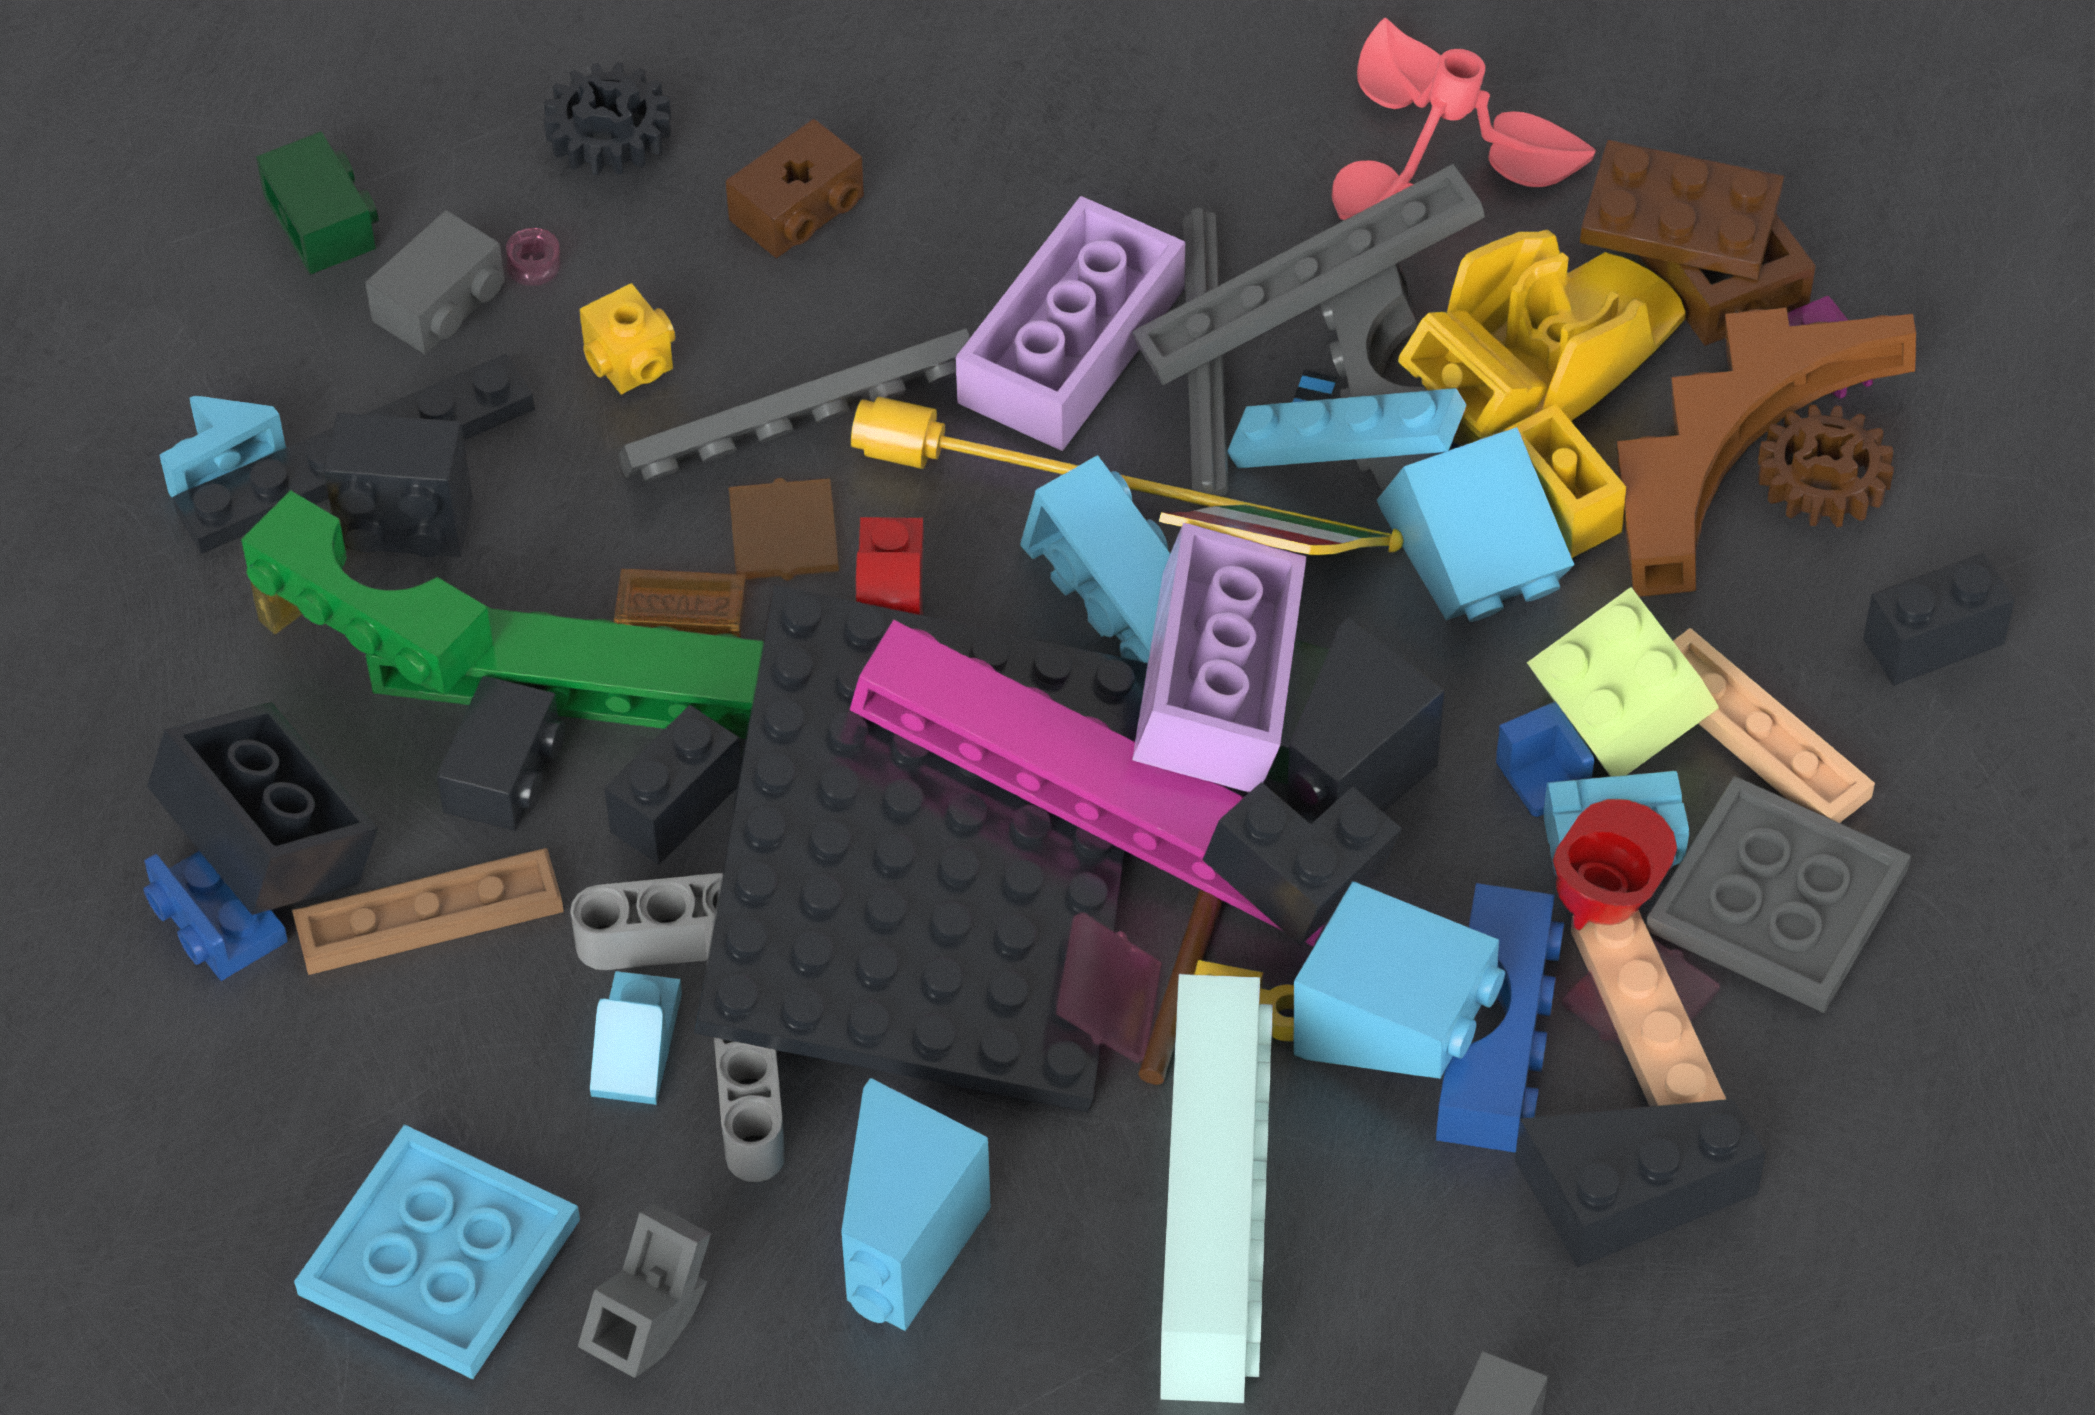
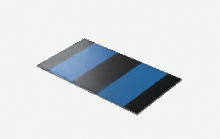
(1314, 387)

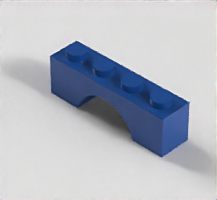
(1487, 1087)

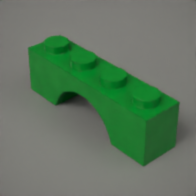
(424, 630)

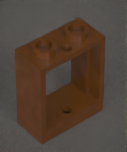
(1781, 284)

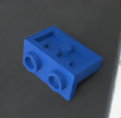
(210, 915)

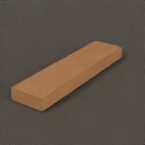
(427, 911)

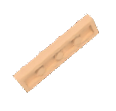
(1773, 738)
(1647, 1013)

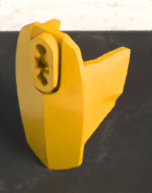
(1571, 328)

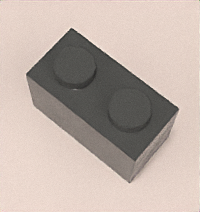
(435, 282)

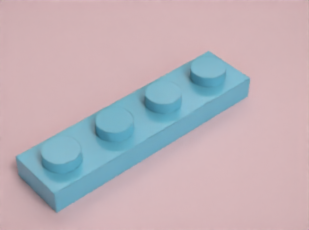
(1347, 428)

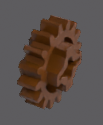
(1825, 465)

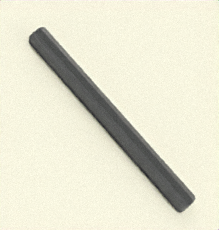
(1205, 382)

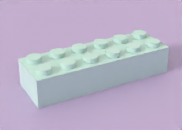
(1216, 1190)

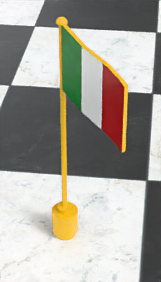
(911, 435)

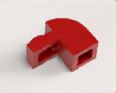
(890, 563)

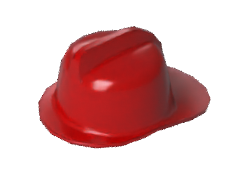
(1612, 861)

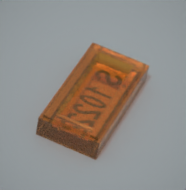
(682, 600)

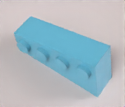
(1101, 551)

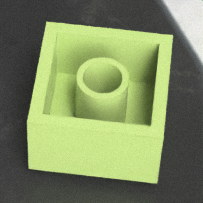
(1623, 684)

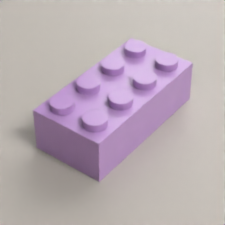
(1069, 323)
(1220, 658)

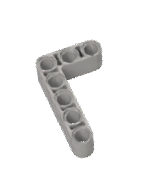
(641, 940)

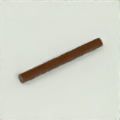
(1193, 948)

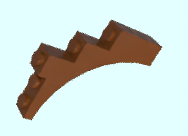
(1723, 413)

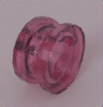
(529, 271)

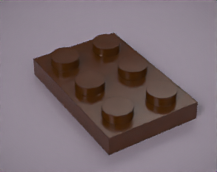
(1682, 209)

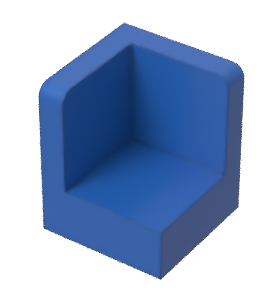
(1541, 750)

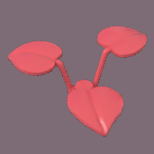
(1403, 71)

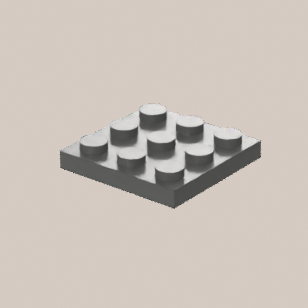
(1778, 894)

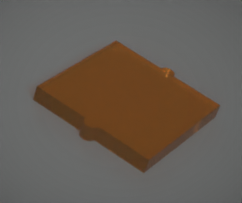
(783, 528)

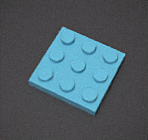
(438, 1251)

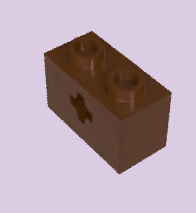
(795, 188)

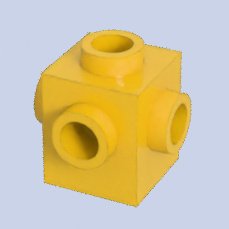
(626, 339)

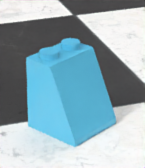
(1478, 526)
(1392, 987)
(909, 1203)

